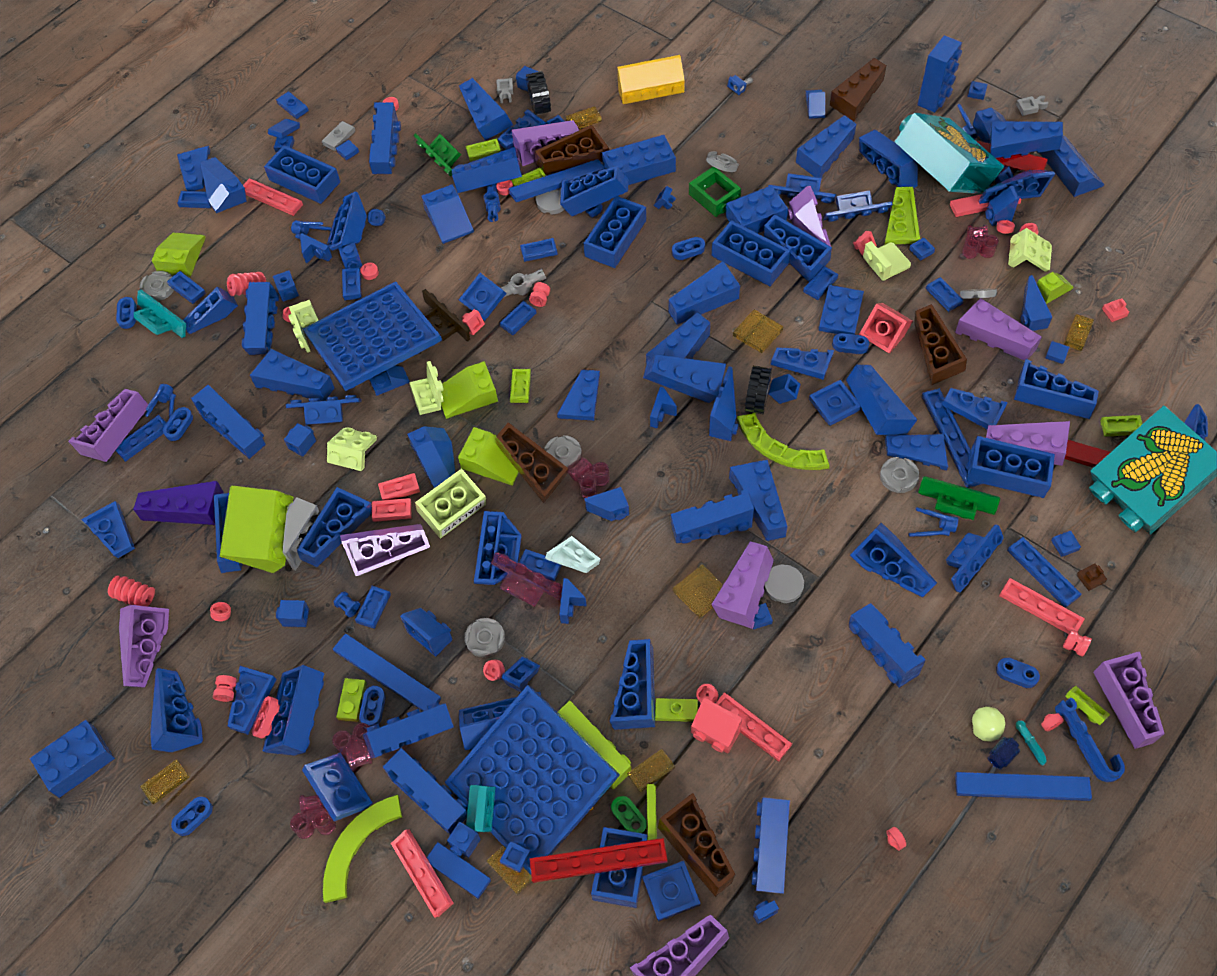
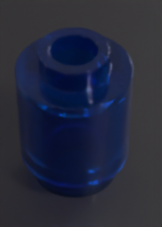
(1003, 752)

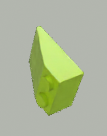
(178, 253)
(468, 390)
(485, 458)

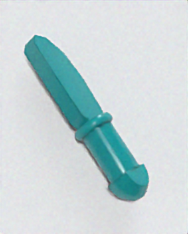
(1031, 742)

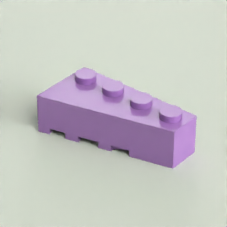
(533, 138)
(998, 330)
(110, 426)
(1046, 437)
(380, 547)
(744, 586)
(1130, 698)
(686, 953)

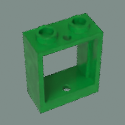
(707, 179)

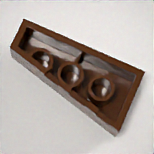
(857, 89)
(571, 151)
(938, 346)
(533, 463)
(697, 844)

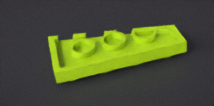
(903, 219)

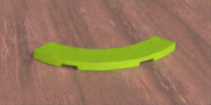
(778, 451)
(350, 841)

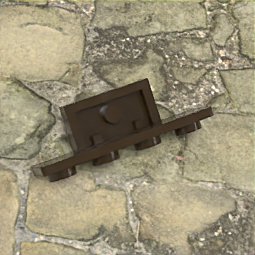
(442, 319)

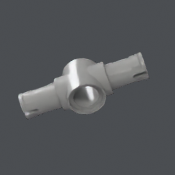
(526, 280)

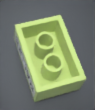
(450, 503)

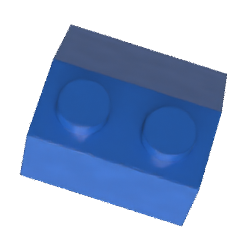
(427, 630)

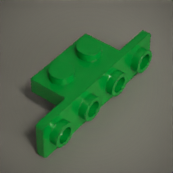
(442, 150)
(958, 499)

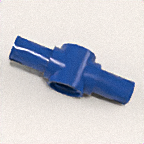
(492, 202)

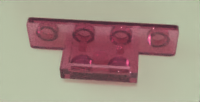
(523, 582)

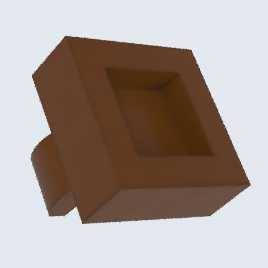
(1092, 576)

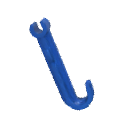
(1087, 745)

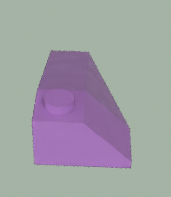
(140, 640)

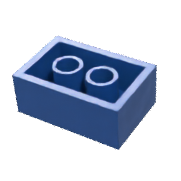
(756, 209)
(72, 758)
(622, 885)

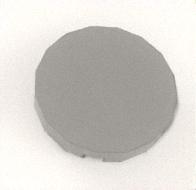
(722, 162)
(550, 202)
(156, 285)
(978, 293)
(564, 449)
(899, 475)
(784, 584)
(484, 637)

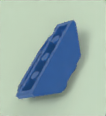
(348, 223)
(497, 536)

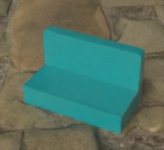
(480, 808)

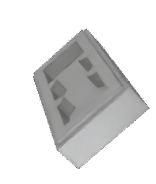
(338, 135)

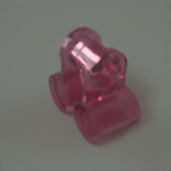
(979, 242)
(587, 475)
(356, 748)
(312, 813)

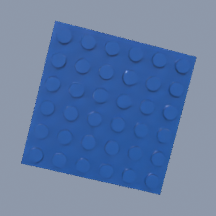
(371, 335)
(540, 772)

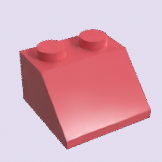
(885, 327)
(716, 726)

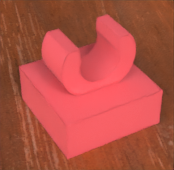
(860, 243)
(1116, 310)
(473, 321)

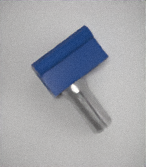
(737, 84)

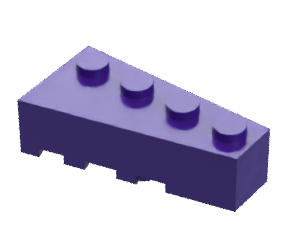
(179, 504)

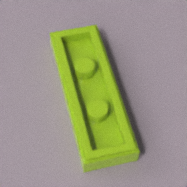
(651, 811)

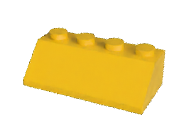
(650, 79)

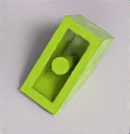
(1053, 286)

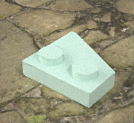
(573, 555)

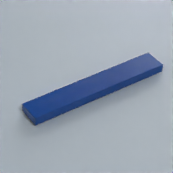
(553, 181)
(952, 434)
(385, 673)
(1023, 786)

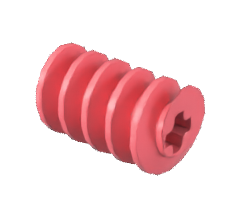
(239, 282)
(130, 591)

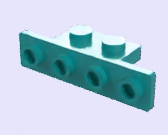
(157, 317)

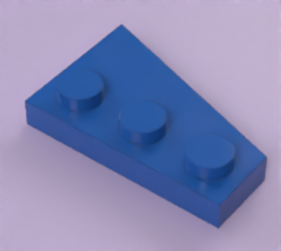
(527, 120)
(191, 167)
(803, 362)
(582, 398)
(978, 410)
(921, 448)
(111, 529)
(251, 691)

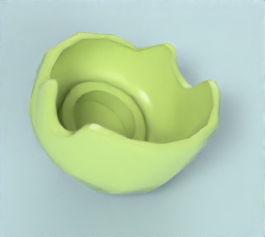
(988, 724)

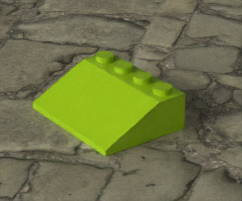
(255, 527)

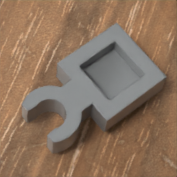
(505, 89)
(1030, 105)

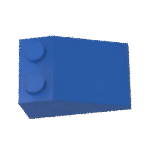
(447, 214)

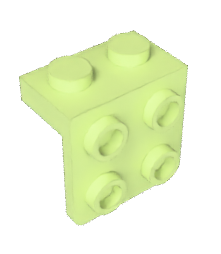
(1030, 247)
(885, 260)
(302, 316)
(427, 391)
(349, 448)

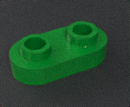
(630, 816)

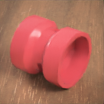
(539, 294)
(1082, 643)
(224, 688)

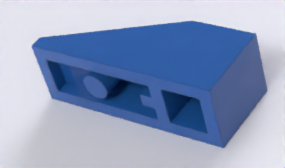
(210, 310)
(1035, 312)

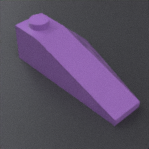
(804, 215)

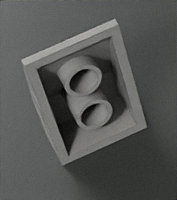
(299, 520)

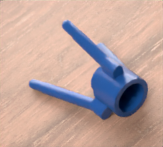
(969, 129)
(303, 227)
(163, 394)
(946, 522)

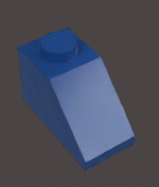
(1002, 206)
(609, 504)

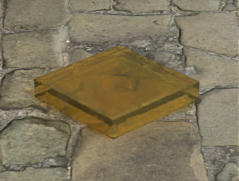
(757, 331)
(698, 590)

